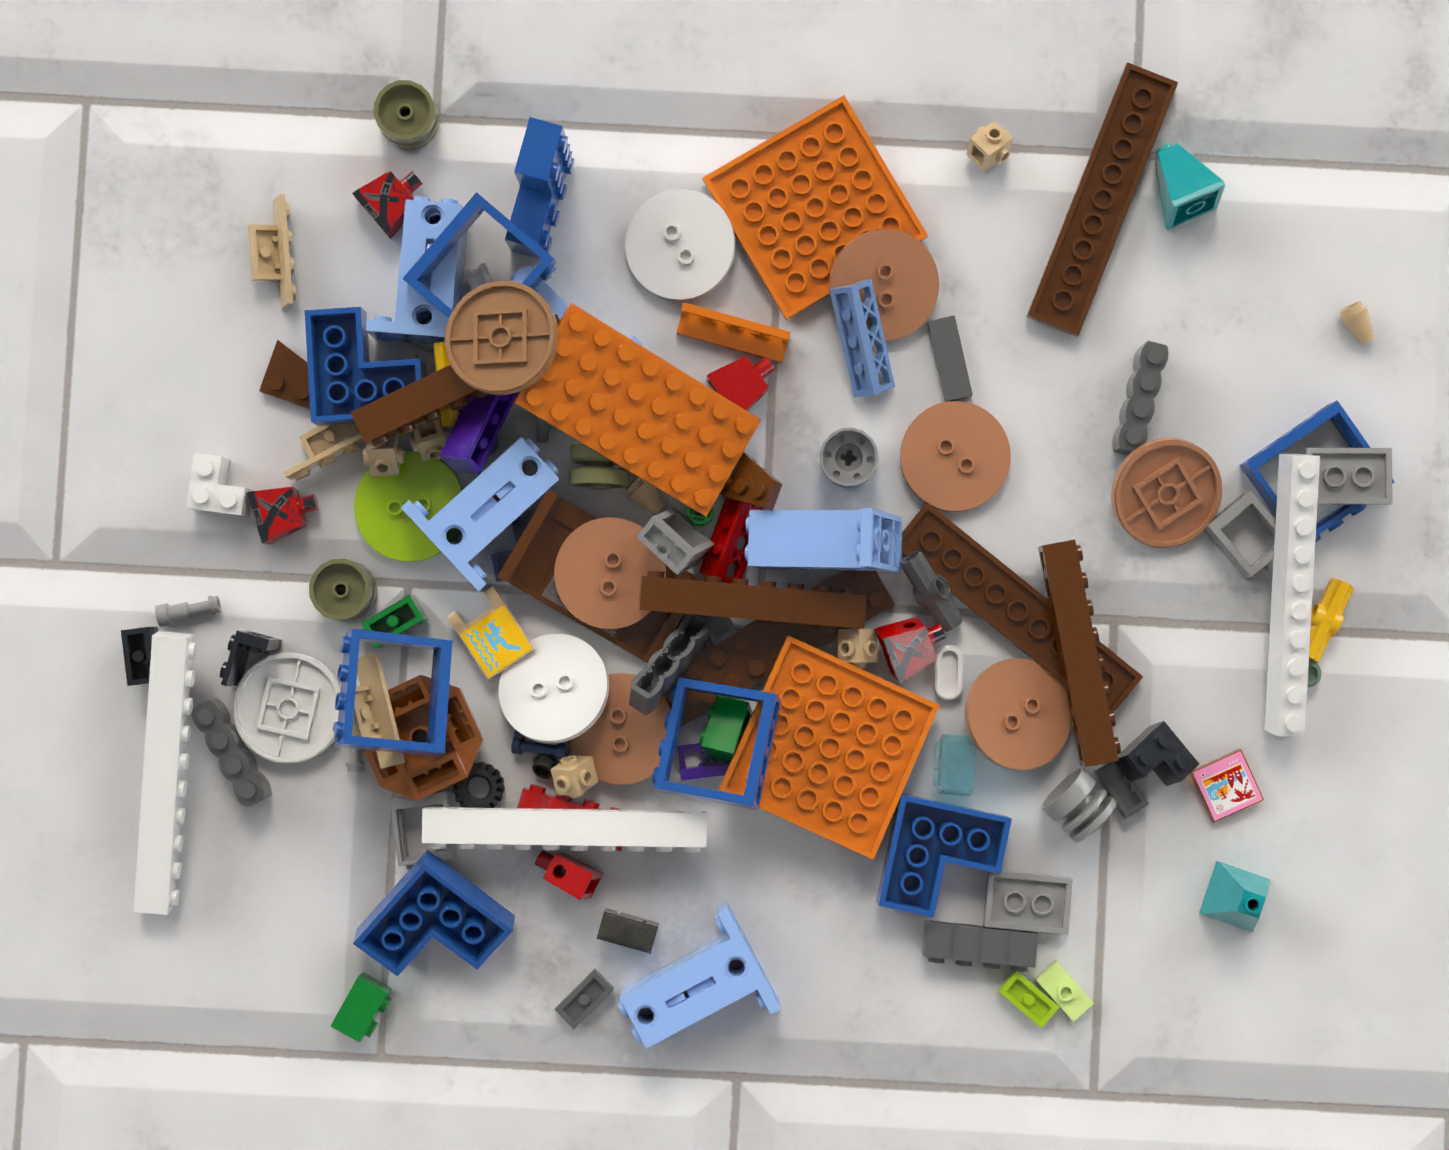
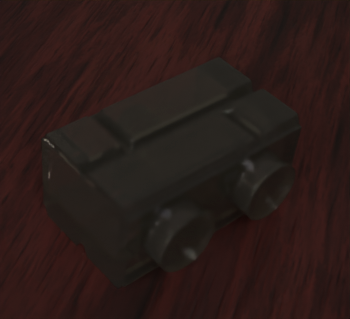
(627, 930)

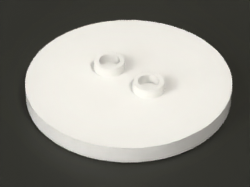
(680, 244)
(555, 689)
(286, 707)

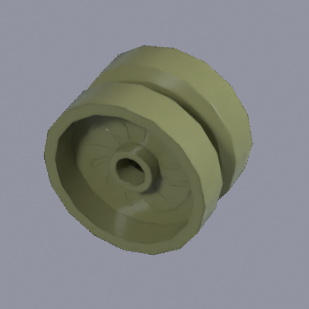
(401, 99)
(598, 472)
(338, 573)

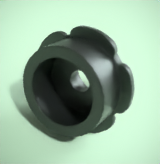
(542, 766)

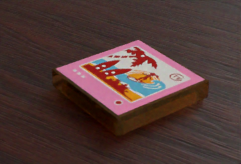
(1226, 785)

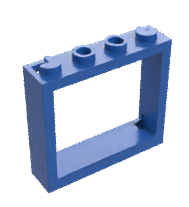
(453, 234)
(1347, 430)
(438, 694)
(760, 755)

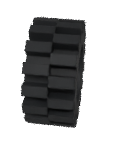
(495, 783)

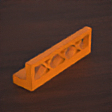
(733, 332)

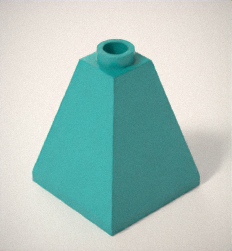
(1185, 186)
(1235, 896)

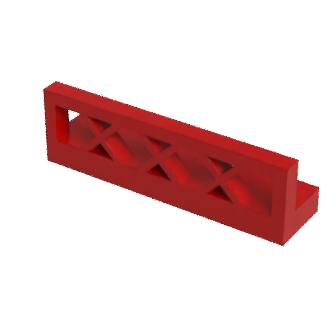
(728, 530)

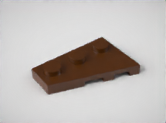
(287, 377)
(751, 484)

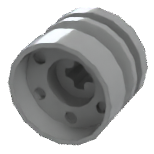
(838, 444)
(1083, 810)

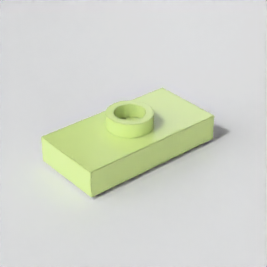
(1064, 991)

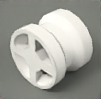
(478, 276)

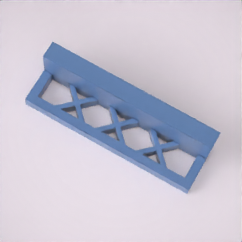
(858, 340)

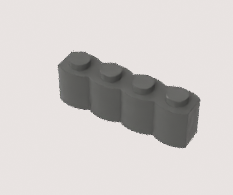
(1140, 392)
(669, 663)
(235, 760)
(979, 944)

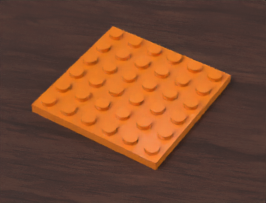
(806, 199)
(836, 747)

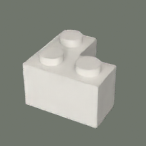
(209, 489)

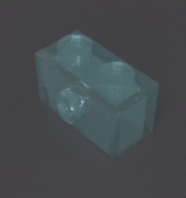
(955, 765)

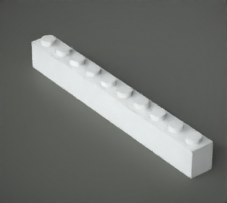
(1292, 594)
(163, 772)
(564, 827)

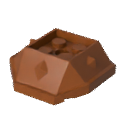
(423, 773)

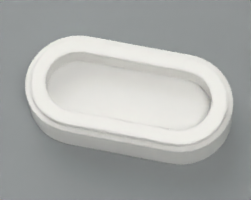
(948, 672)

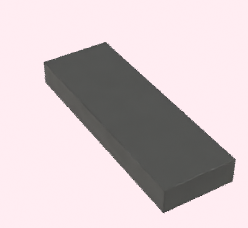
(949, 358)

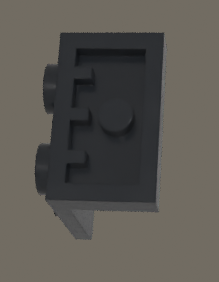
(240, 646)

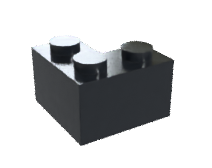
(137, 654)
(1158, 751)

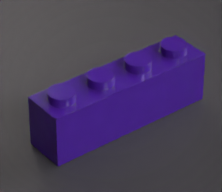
(476, 432)

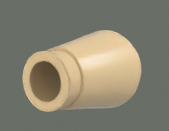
(1358, 322)
(645, 495)

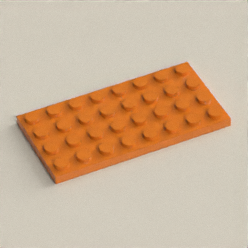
(639, 411)

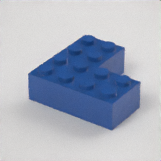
(541, 176)
(341, 369)
(928, 835)
(433, 904)

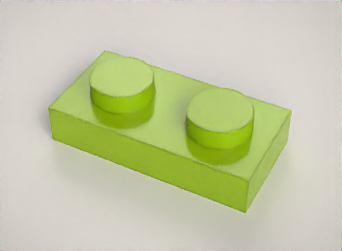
(1028, 998)

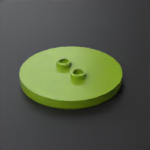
(380, 503)

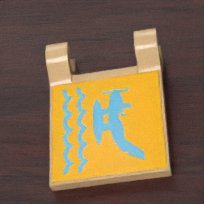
(493, 636)

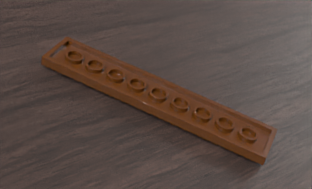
(1102, 199)
(1002, 597)
(753, 650)

